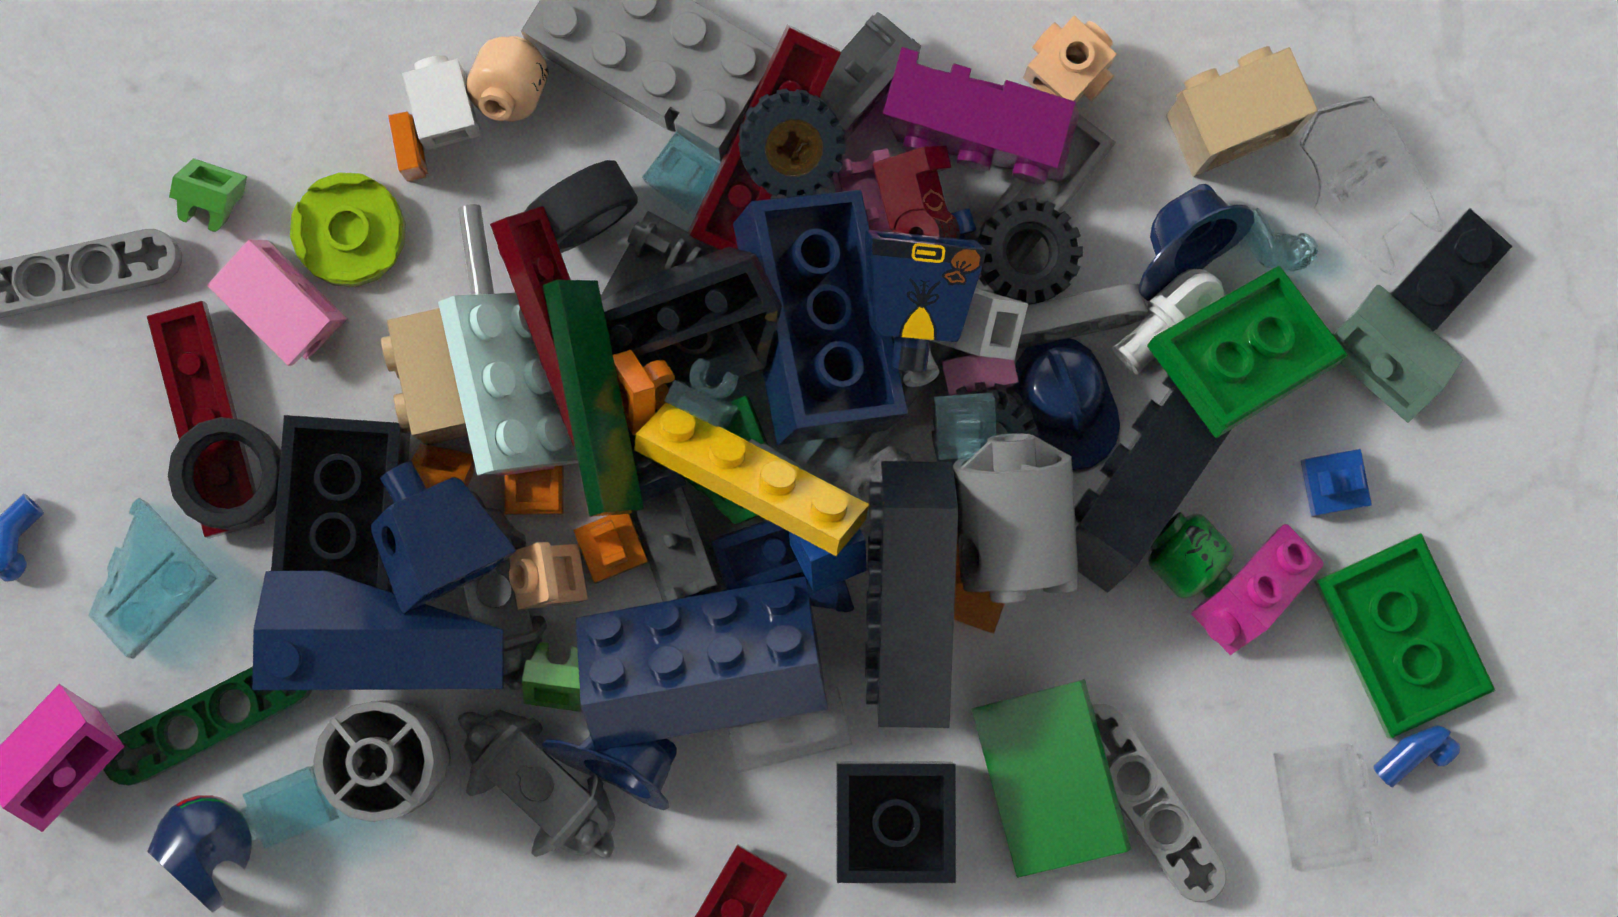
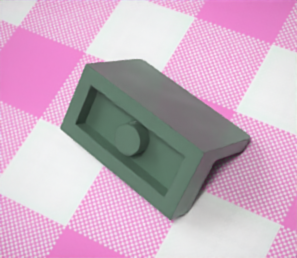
(1396, 354)

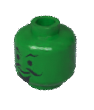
(1191, 556)

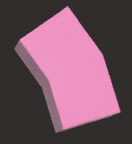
(973, 369)

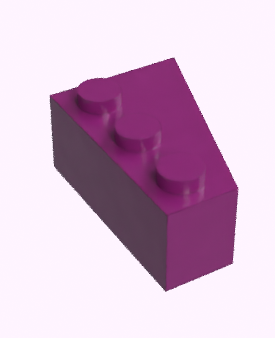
(980, 120)

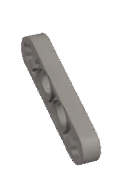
(68, 268)
(1158, 797)

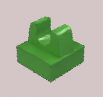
(208, 188)
(551, 683)

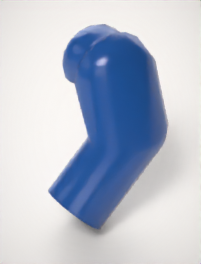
(13, 524)
(1413, 750)

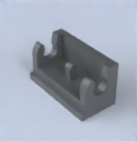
(865, 71)
(674, 546)

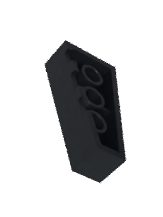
(1141, 488)

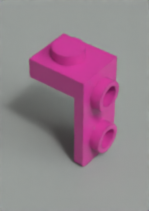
(1259, 590)

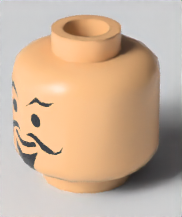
(507, 78)

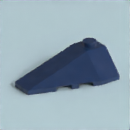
(350, 636)

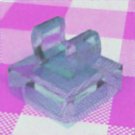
(681, 173)
(702, 400)
(964, 424)

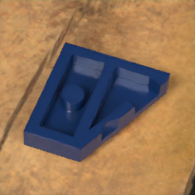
(764, 556)

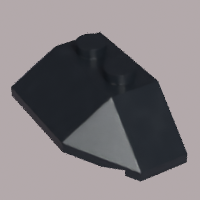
(700, 309)

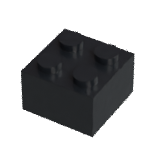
(895, 822)

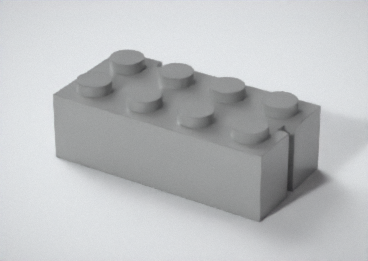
(657, 60)

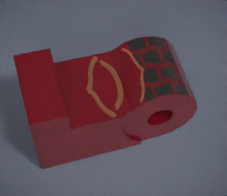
(914, 192)

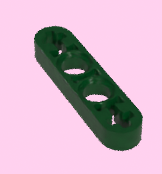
(211, 726)

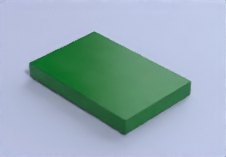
(1247, 351)
(1404, 636)
(1051, 779)

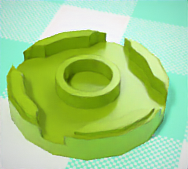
(347, 229)

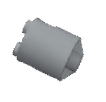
(1016, 519)
(381, 760)

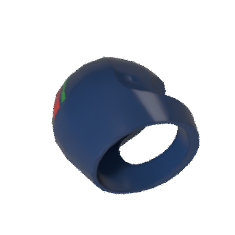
(197, 838)

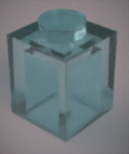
(287, 808)

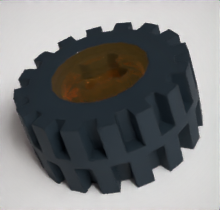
(787, 122)

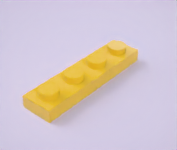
(752, 478)

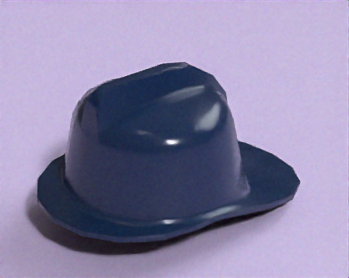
(1191, 235)
(1069, 400)
(633, 768)

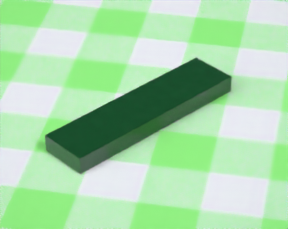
(593, 397)

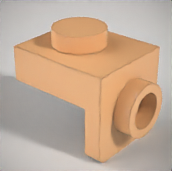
(547, 575)

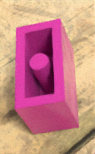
(54, 757)

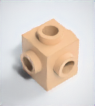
(1077, 42)

